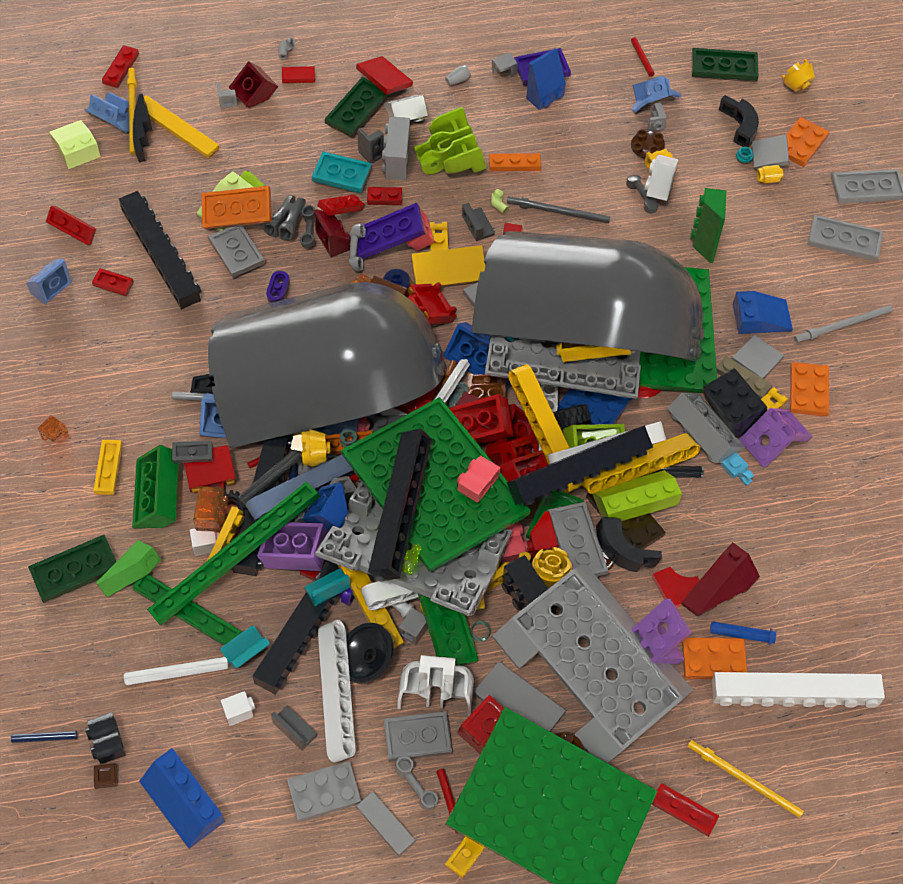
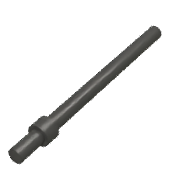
(525, 202)

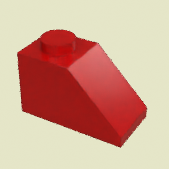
(542, 535)

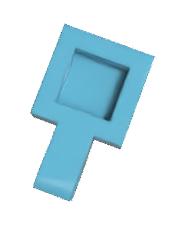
(736, 466)

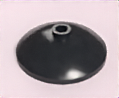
(363, 644)

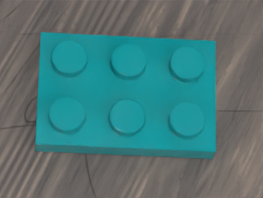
(341, 172)

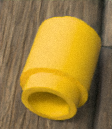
(769, 174)

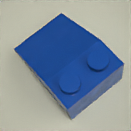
(545, 80)
(760, 313)

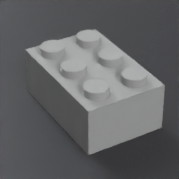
(397, 148)

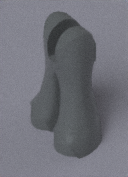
(285, 218)

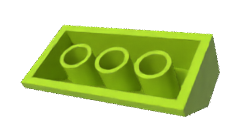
(639, 496)

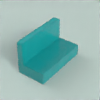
(327, 587)
(244, 647)

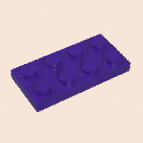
(391, 231)

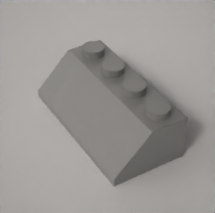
(705, 427)

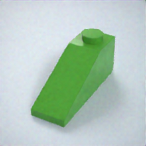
(129, 568)

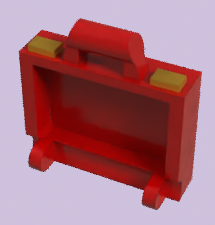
(432, 303)
(211, 474)

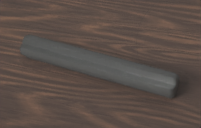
(269, 477)

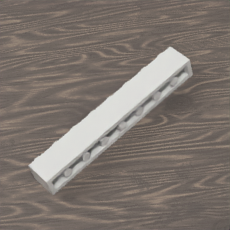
(797, 688)

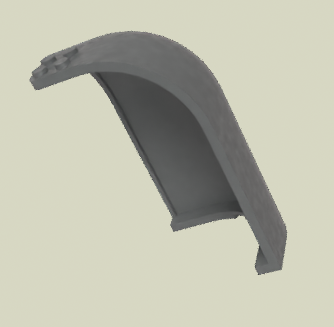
(589, 294)
(320, 360)

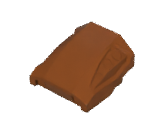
(486, 385)

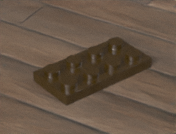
(638, 531)

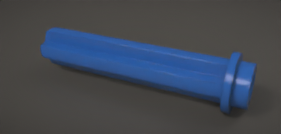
(743, 632)

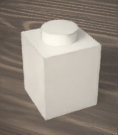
(203, 541)
(238, 708)

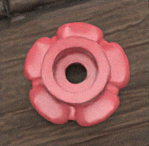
(363, 424)

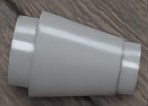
(459, 75)

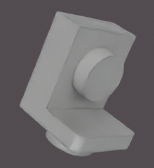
(657, 118)

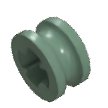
(348, 432)

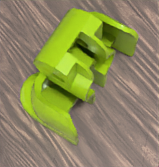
(450, 146)

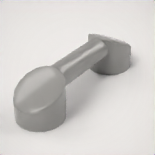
(356, 232)
(403, 768)

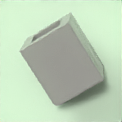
(503, 63)
(227, 97)
(413, 626)

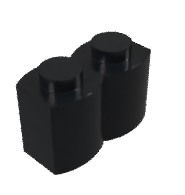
(105, 738)

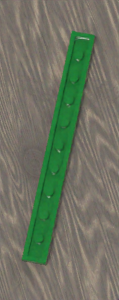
(233, 553)

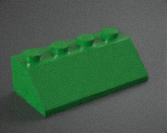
(709, 222)
(155, 489)

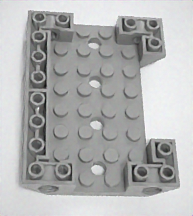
(597, 375)
(443, 585)
(596, 615)

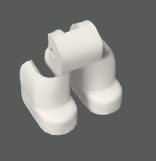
(440, 672)

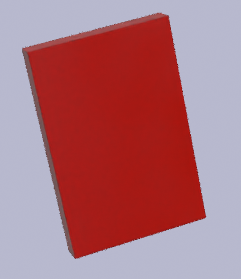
(384, 75)

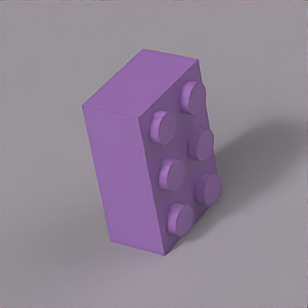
(294, 547)

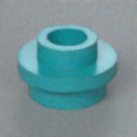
(744, 154)

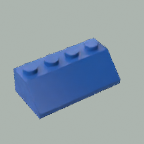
(470, 347)
(181, 798)

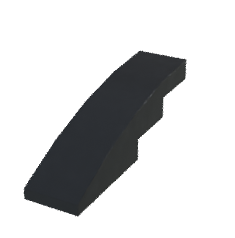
(141, 125)

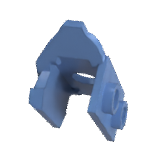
(652, 90)
(111, 109)

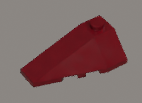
(726, 578)

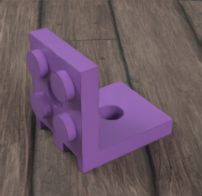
(781, 429)
(657, 639)

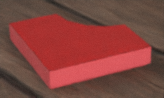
(674, 585)

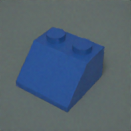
(329, 507)

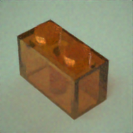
(210, 509)

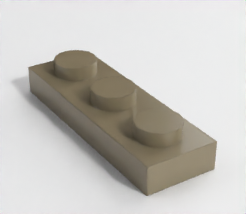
(757, 383)

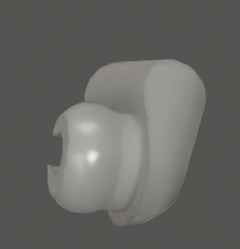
(285, 46)

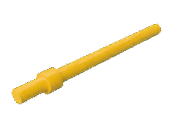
(131, 84)
(708, 755)

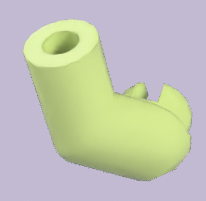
(496, 201)

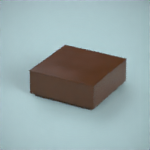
(105, 776)

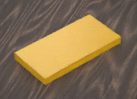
(448, 266)

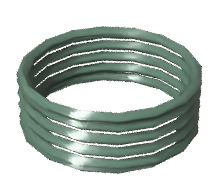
(484, 623)

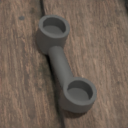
(651, 203)
(307, 240)

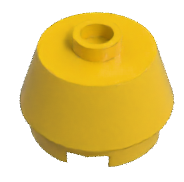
(799, 76)
(314, 448)
(551, 565)

